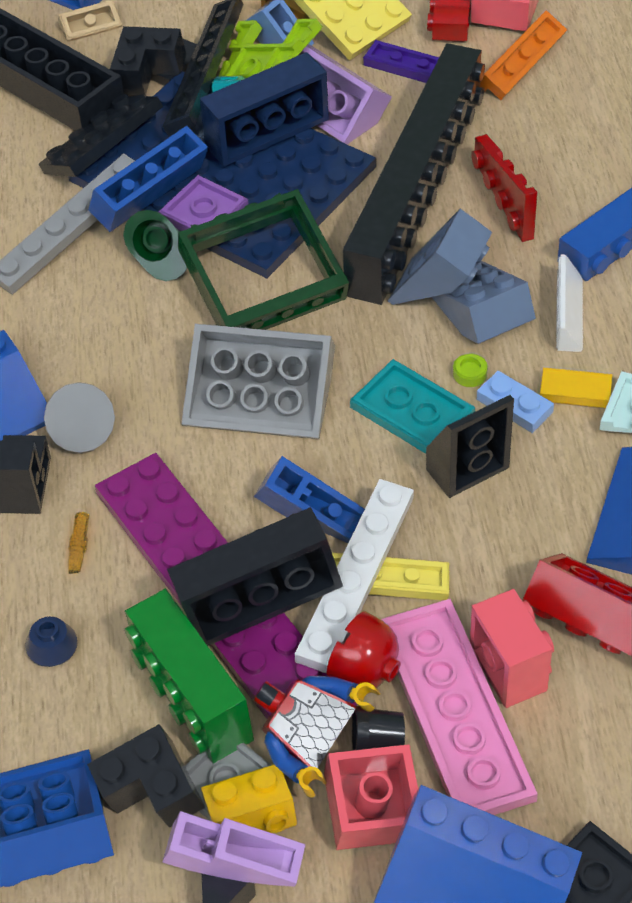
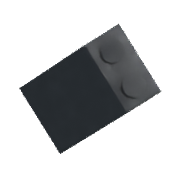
(472, 448)

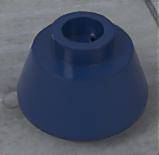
(50, 642)

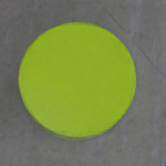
(470, 370)

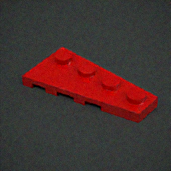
(509, 189)

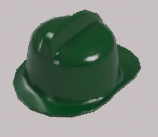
(154, 244)

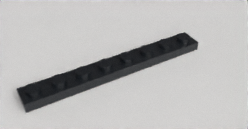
(203, 66)

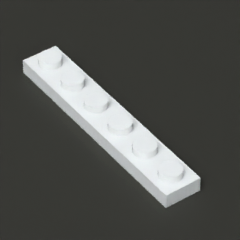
(357, 572)

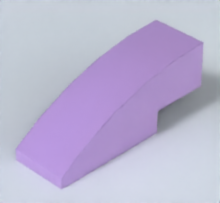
(233, 851)

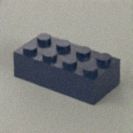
(265, 108)

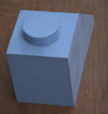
(276, 22)

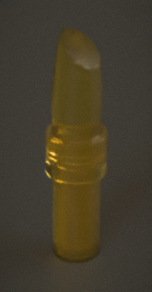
(78, 542)

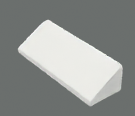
(569, 307)

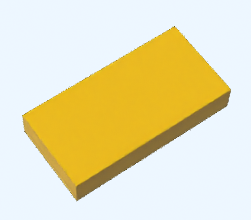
(576, 387)

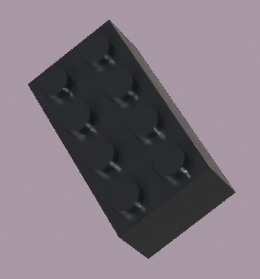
(256, 577)

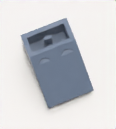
(488, 304)

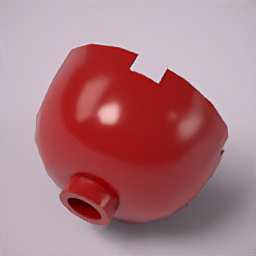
(367, 653)

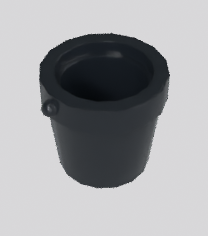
(377, 729)

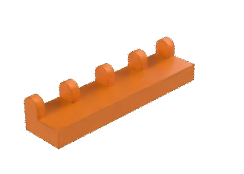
(522, 55)

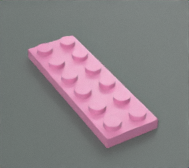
(458, 711)

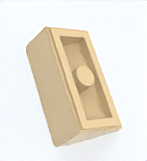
(89, 20)

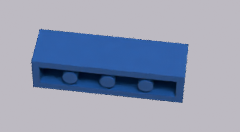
(147, 178)
(600, 238)

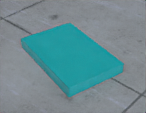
(409, 405)

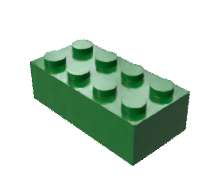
(188, 676)

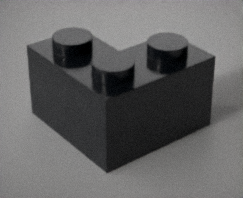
(147, 53)
(23, 473)
(144, 769)

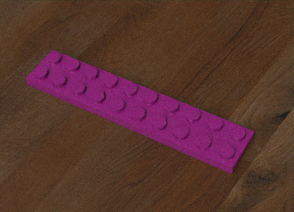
(173, 529)

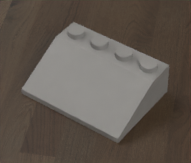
(258, 381)

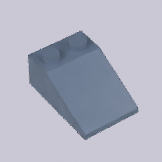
(444, 260)

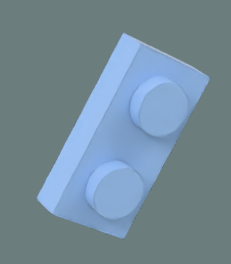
(529, 407)

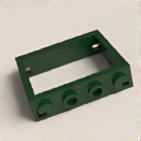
(249, 219)

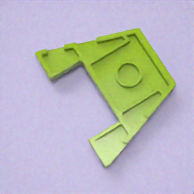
(253, 58)

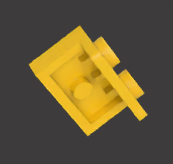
(253, 799)

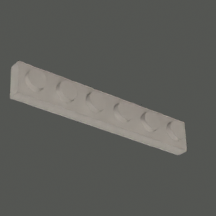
(54, 233)

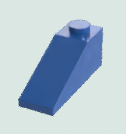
(293, 489)

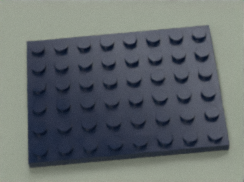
(309, 161)

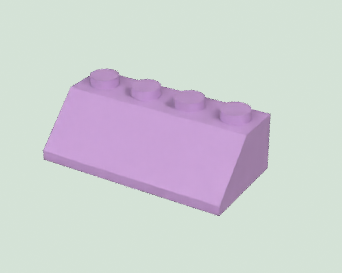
(352, 101)

